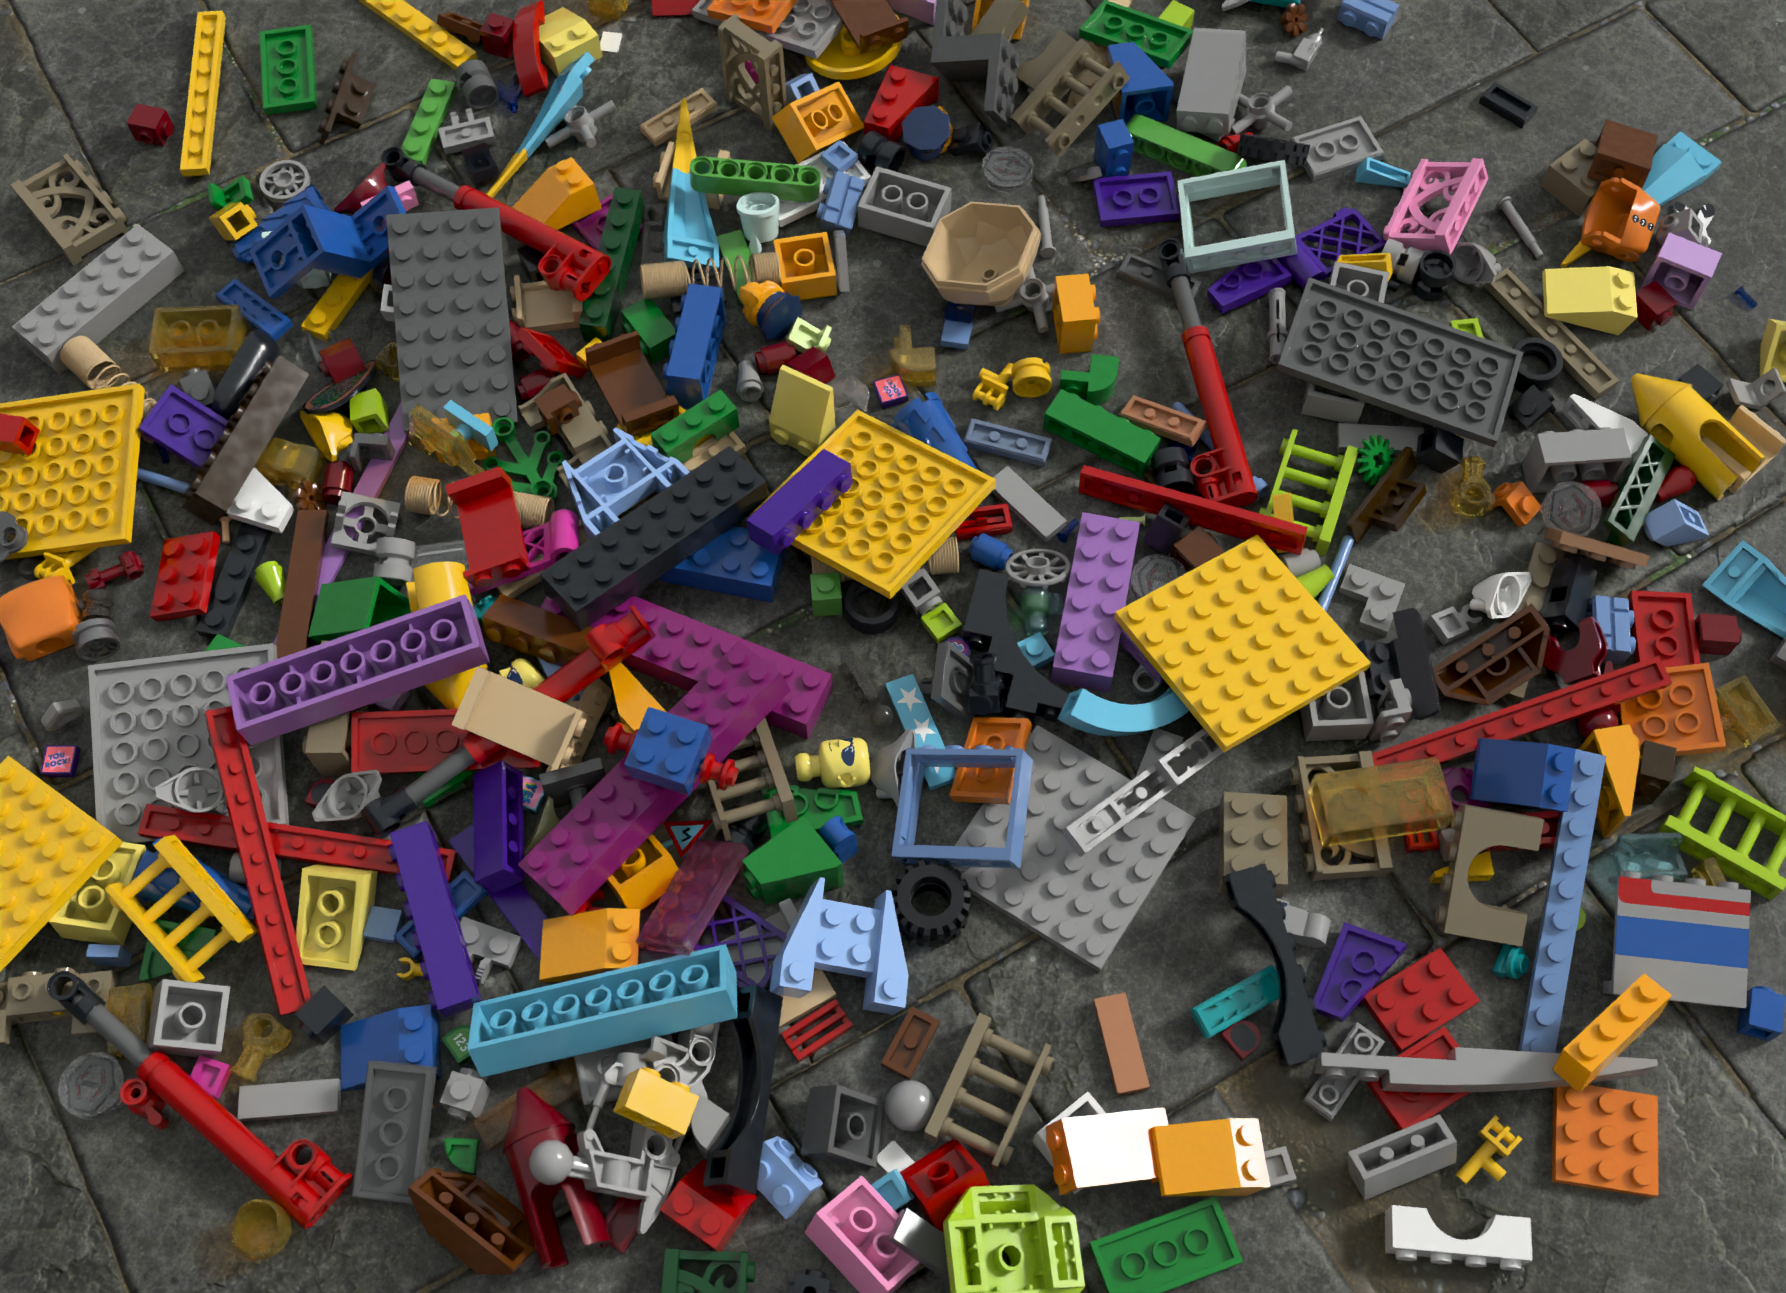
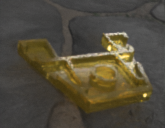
(432, 434)

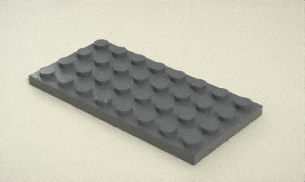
(451, 312)
(1400, 362)

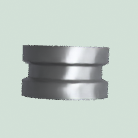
(96, 639)

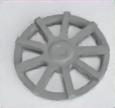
(1038, 567)

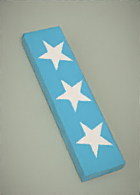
(915, 715)

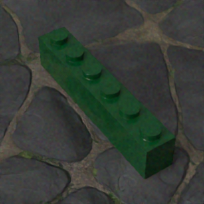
(619, 243)

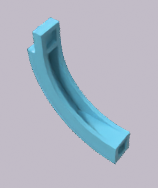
(1113, 719)

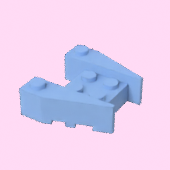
(619, 480)
(847, 942)

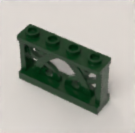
(681, 1281)

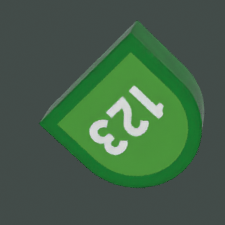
(457, 1043)

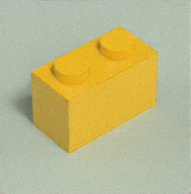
(656, 1103)

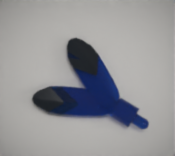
(509, 94)

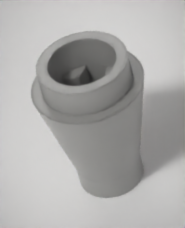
(748, 383)

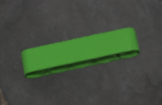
(1179, 148)
(746, 176)

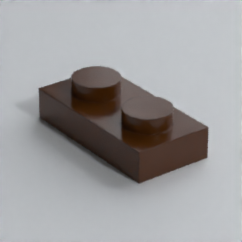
(459, 24)
(910, 1043)

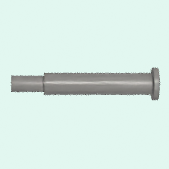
(1520, 226)
(1047, 249)

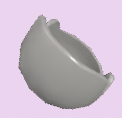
(909, 1105)

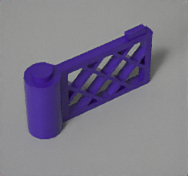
(1307, 260)
(774, 932)

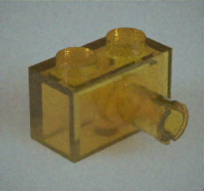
(1745, 712)

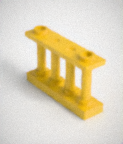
(192, 879)

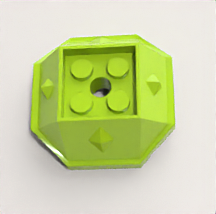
(1024, 1225)

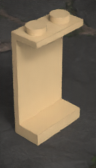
(519, 718)

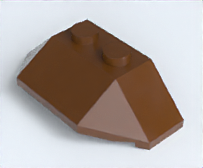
(1496, 660)
(472, 1221)

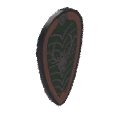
(339, 394)

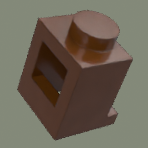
(558, 407)

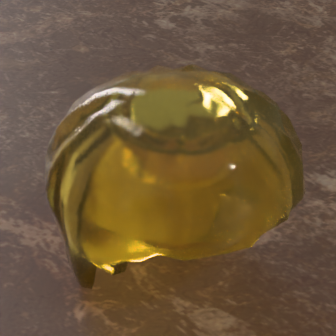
(260, 1229)

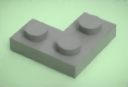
(1378, 593)

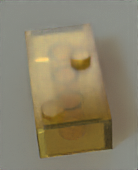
(1380, 801)

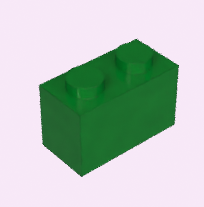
(653, 328)

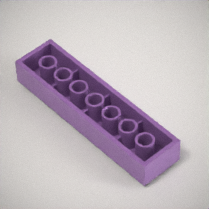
(356, 670)

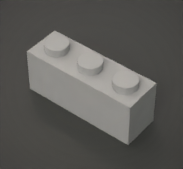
(1402, 1157)

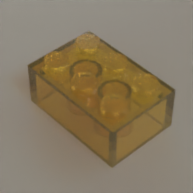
(196, 337)

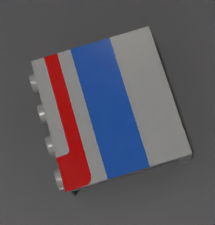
(1682, 938)

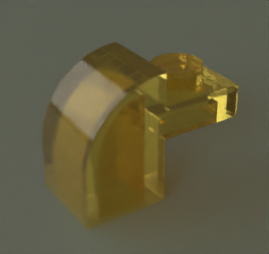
(914, 365)

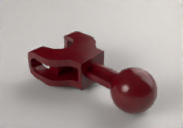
(1580, 665)

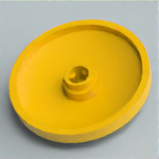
(845, 62)

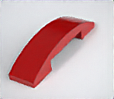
(526, 49)

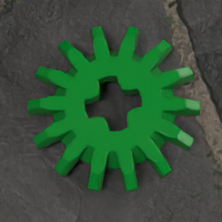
(1366, 461)

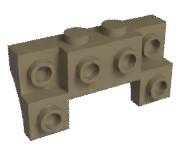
(582, 435)
(27, 999)

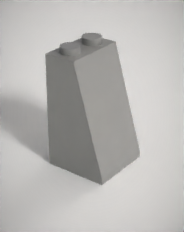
(1212, 81)

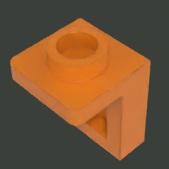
(1517, 502)

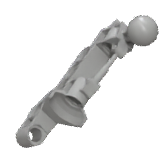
(642, 1173)

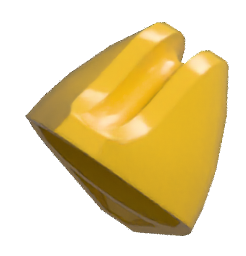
(329, 432)

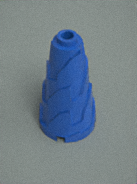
(244, 244)
(933, 426)
(190, 901)

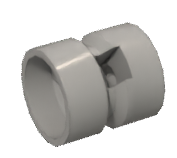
(1411, 254)
(394, 560)

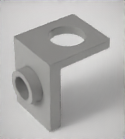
(1752, 394)

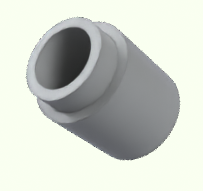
(1301, 564)

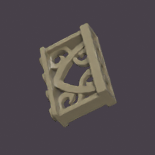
(742, 44)
(35, 195)
(1375, 850)

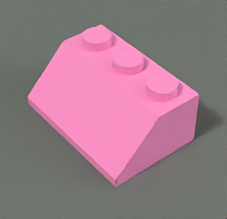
(855, 1239)

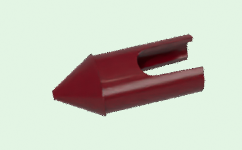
(529, 1125)

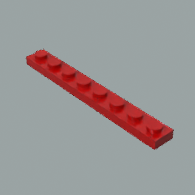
(1202, 511)

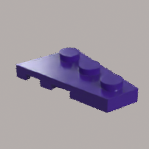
(1354, 969)

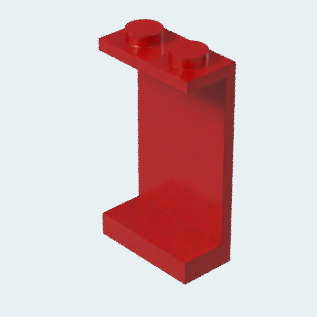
(489, 527)

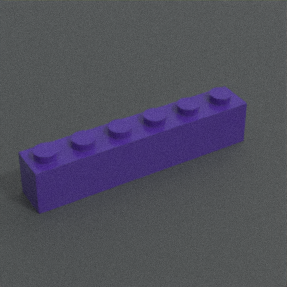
(435, 919)

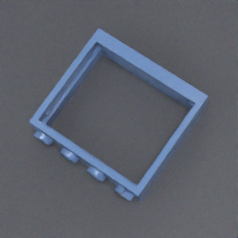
(961, 856)

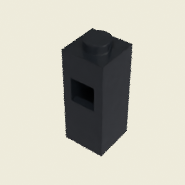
(1568, 594)

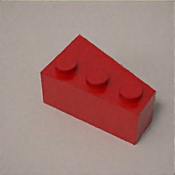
(897, 97)

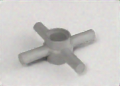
(1262, 111)
(581, 125)
(1034, 304)

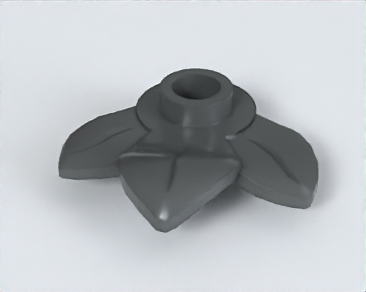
(12, 536)

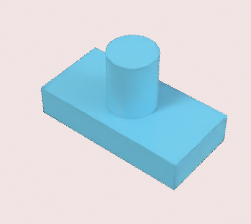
(470, 426)

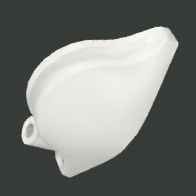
(1500, 594)

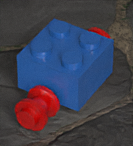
(670, 752)

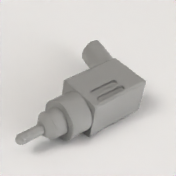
(1304, 53)

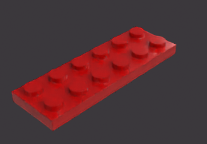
(415, 742)

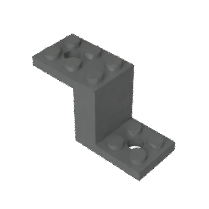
(976, 58)

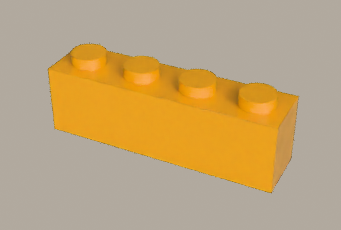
(1611, 1032)

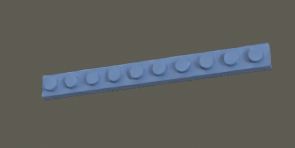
(1562, 907)

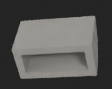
(708, 1124)

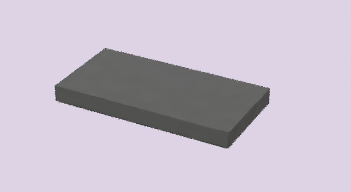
(393, 1130)

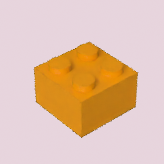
(806, 266)
(1075, 313)

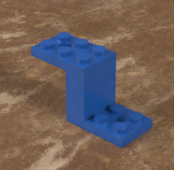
(326, 243)

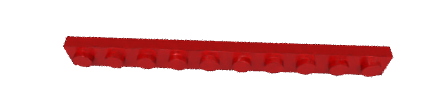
(1533, 714)
(287, 840)
(258, 862)

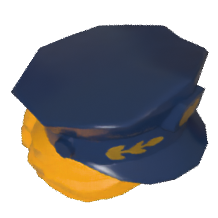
(927, 132)
(770, 308)

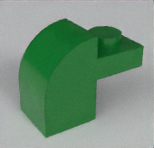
(1096, 384)

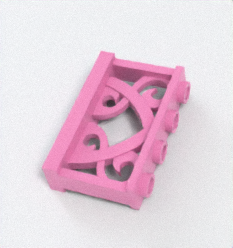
(1461, 178)

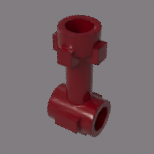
(130, 566)

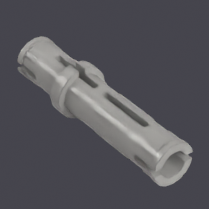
(1276, 302)

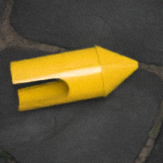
(1681, 420)
(431, 586)

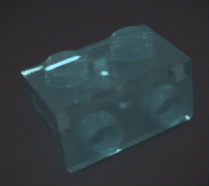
(1650, 855)

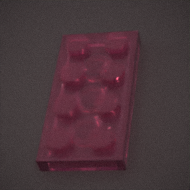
(692, 897)

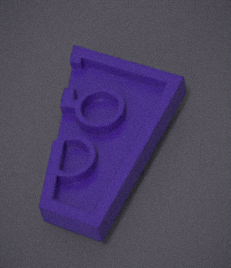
(1247, 283)

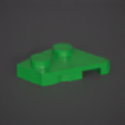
(156, 965)

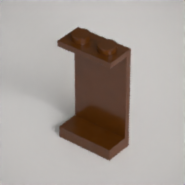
(871, 23)
(1623, 153)
(630, 385)

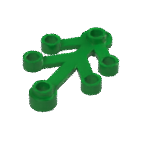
(526, 466)

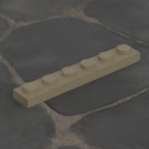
(1530, 314)
(1540, 569)

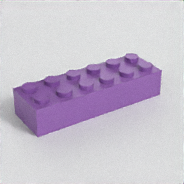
(1095, 592)

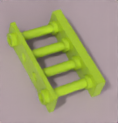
(1335, 487)
(1733, 863)

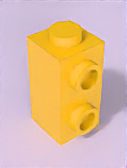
(234, 220)

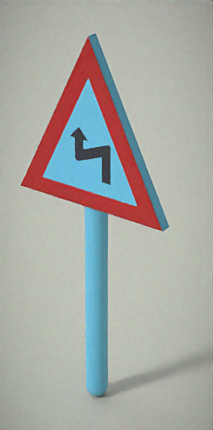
(684, 834)

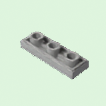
(1329, 1094)

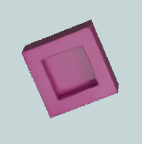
(211, 1075)

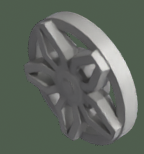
(284, 180)

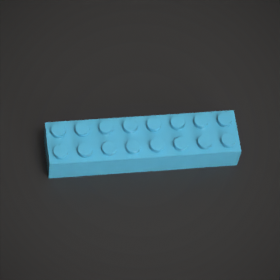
(603, 1011)

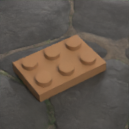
(1596, 549)

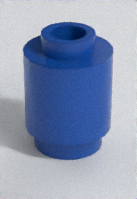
(990, 552)

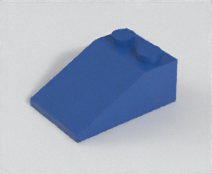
(397, 1036)

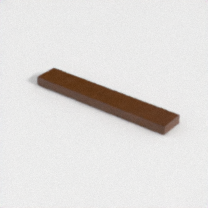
(302, 581)

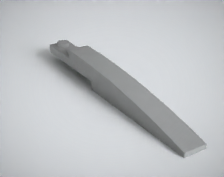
(1142, 792)
(1467, 1070)

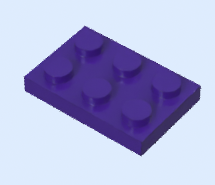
(1136, 199)
(183, 426)

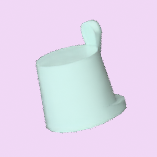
(759, 218)

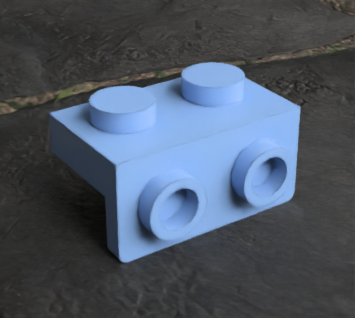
(785, 1177)

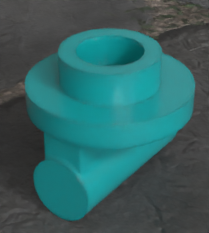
(1511, 962)

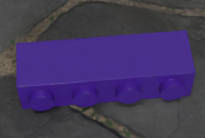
(800, 502)
(498, 826)

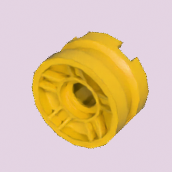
(1031, 377)

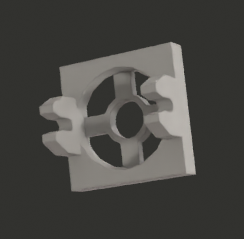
(350, 501)

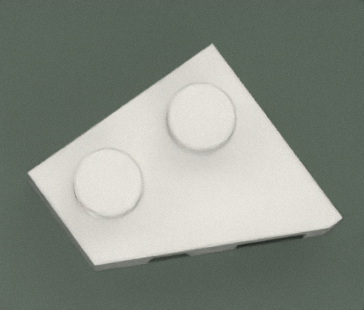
(261, 504)

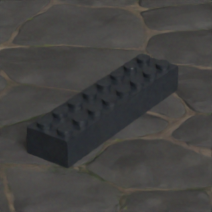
(654, 538)

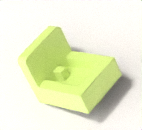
(804, 336)

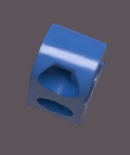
(839, 838)

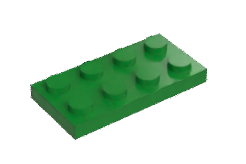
(1155, 37)
(288, 69)
(1167, 1250)

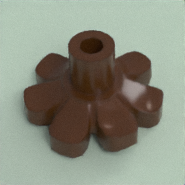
(1293, 19)
(308, 496)

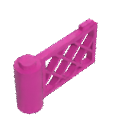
(559, 540)

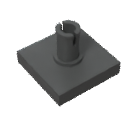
(951, 681)
(572, 782)

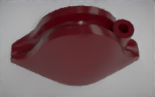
(366, 189)

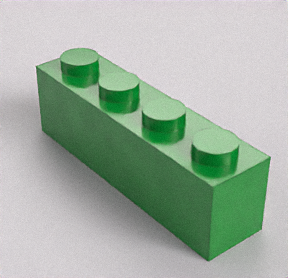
(1101, 432)

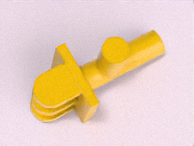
(993, 387)
(59, 564)
(1482, 1156)

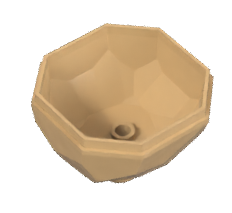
(981, 253)

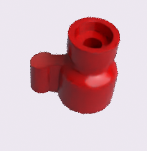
(144, 1102)

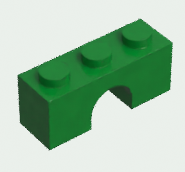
(711, 416)

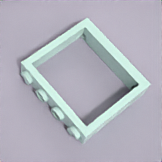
(1244, 249)

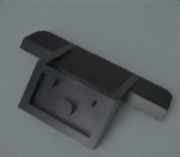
(1404, 659)

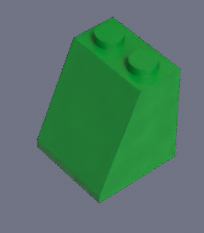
(354, 606)
(791, 864)

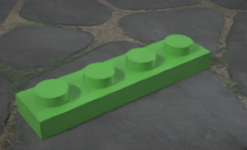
(428, 119)

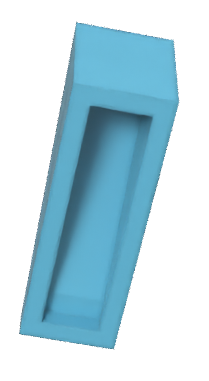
(1380, 173)

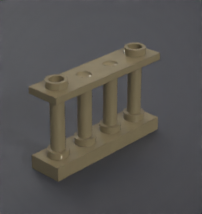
(1057, 84)
(774, 779)
(956, 1095)

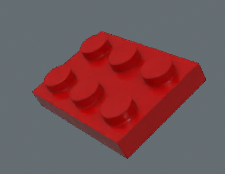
(185, 576)
(1664, 627)
(1419, 1000)
(1414, 1107)

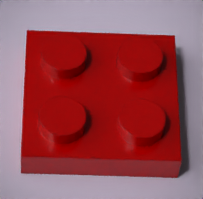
(550, 352)

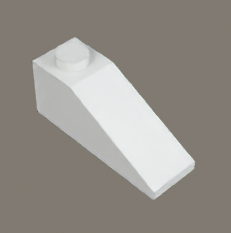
(1591, 416)

